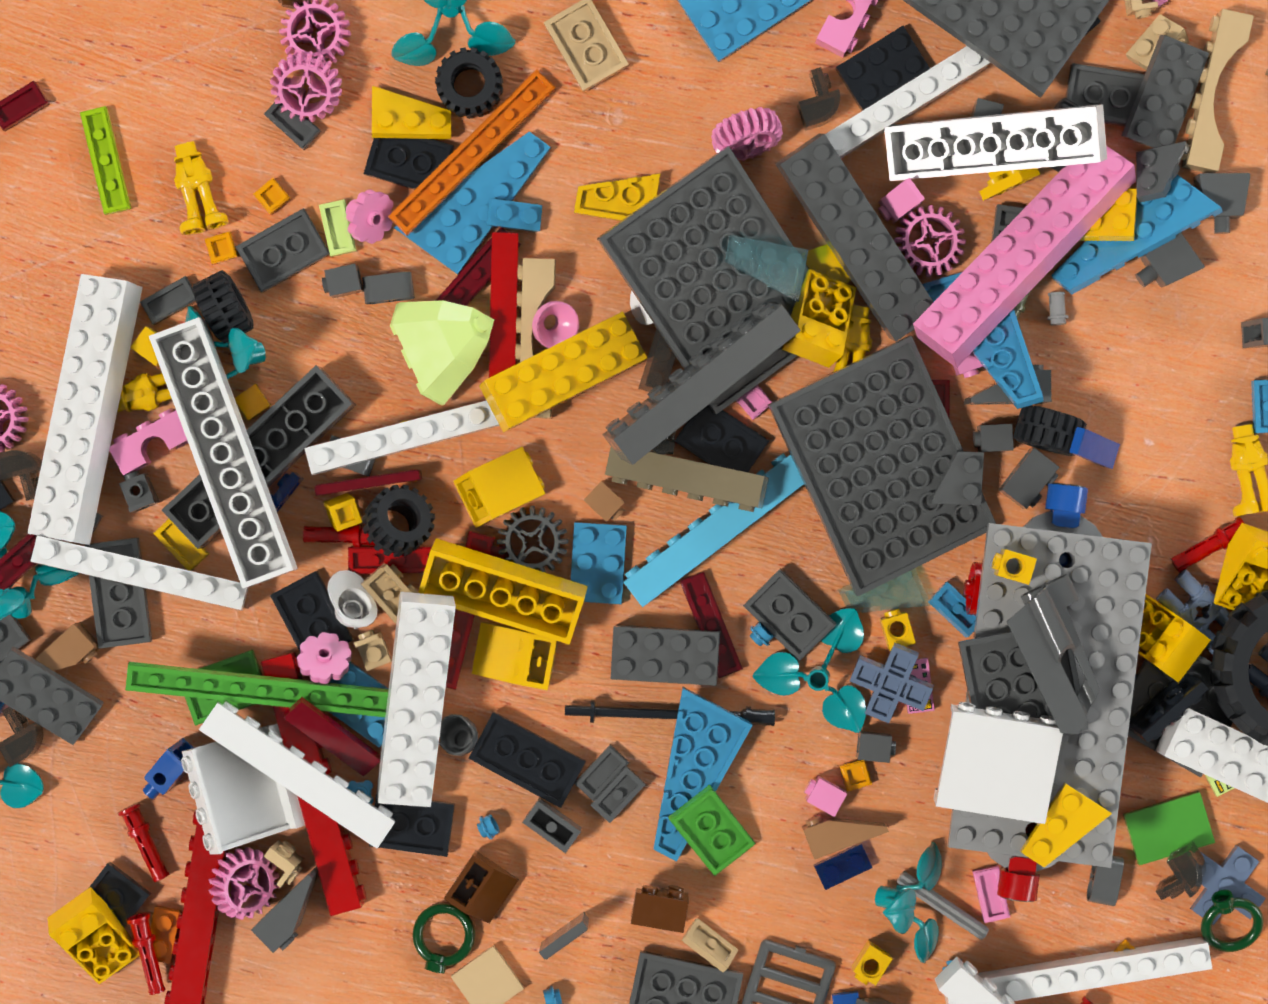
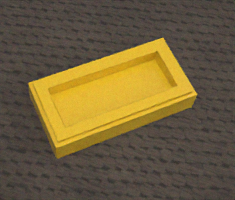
(180, 545)

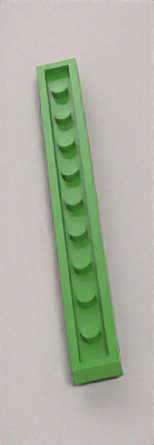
(255, 689)

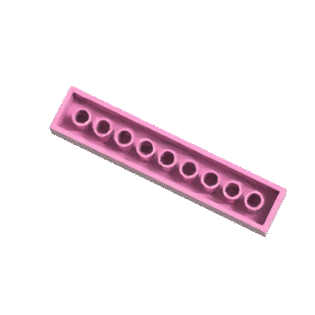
(1022, 255)

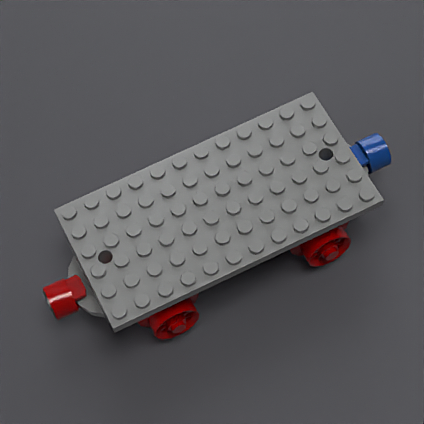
(1108, 620)

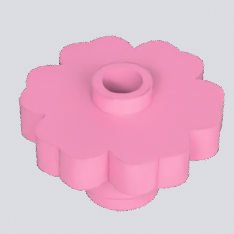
(369, 216)
(324, 658)

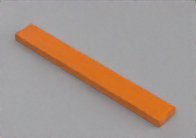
(471, 152)

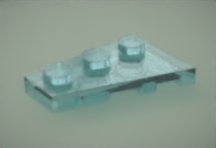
(771, 263)
(898, 593)

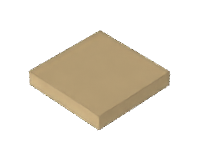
(487, 979)

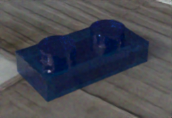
(287, 485)
(843, 866)

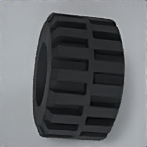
(462, 61)
(222, 305)
(1047, 429)
(412, 507)

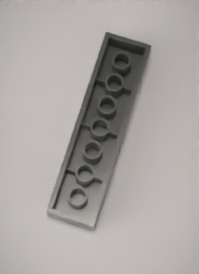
(855, 235)
(700, 382)
(278, 442)

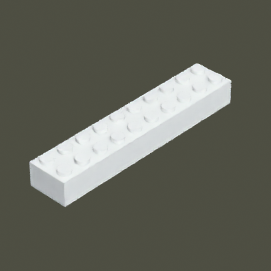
(85, 409)
(223, 452)

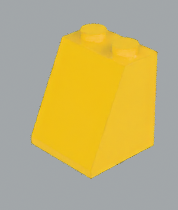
(499, 486)

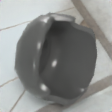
(458, 735)

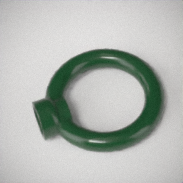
(1225, 903)
(434, 961)

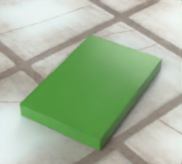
(243, 663)
(1167, 827)
(711, 830)

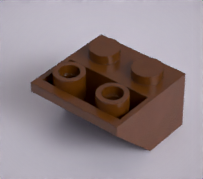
(481, 888)

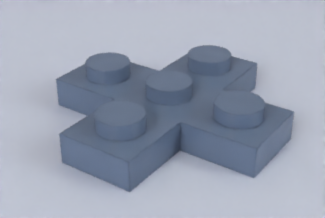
(891, 682)
(1228, 876)

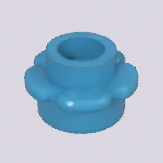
(761, 635)
(488, 826)
(552, 996)

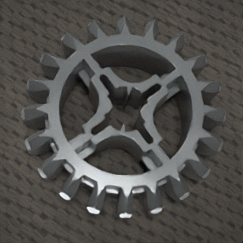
(546, 522)

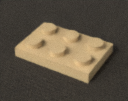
(586, 44)

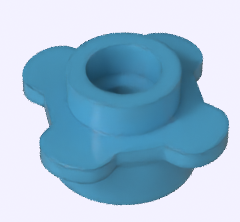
(365, 787)

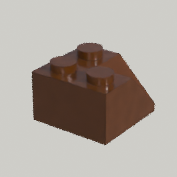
(661, 908)

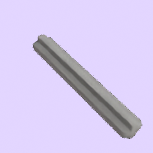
(945, 907)

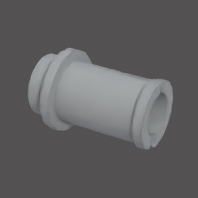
(1057, 308)

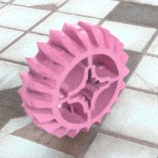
(326, 29)
(295, 85)
(748, 133)
(926, 228)
(13, 413)
(238, 903)

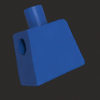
(166, 770)

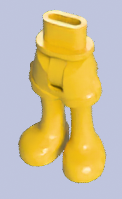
(192, 176)
(858, 337)
(143, 393)
(1247, 458)

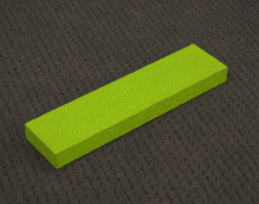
(105, 160)

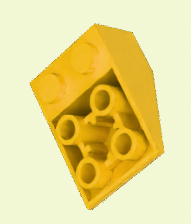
(823, 319)
(1243, 568)
(1169, 640)
(514, 656)
(92, 935)

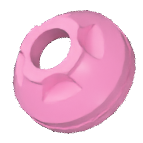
(564, 328)

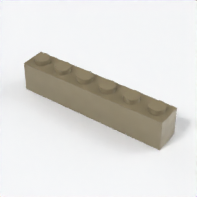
(691, 477)

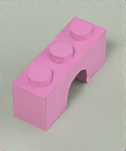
(839, 34)
(131, 451)

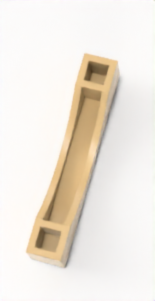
(1229, 33)
(537, 284)

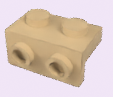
(1144, 47)
(385, 588)
(285, 858)

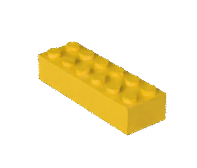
(562, 371)
(504, 591)

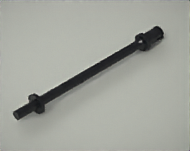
(755, 716)

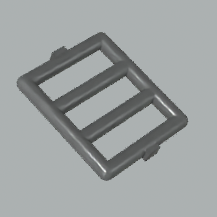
(797, 953)

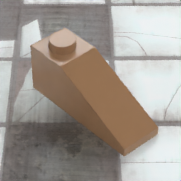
(70, 649)
(835, 834)

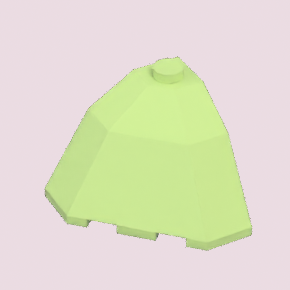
(440, 343)

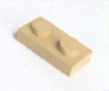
(710, 945)

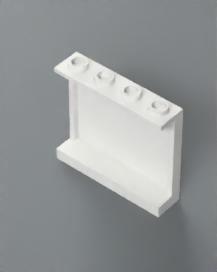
(999, 763)
(236, 798)

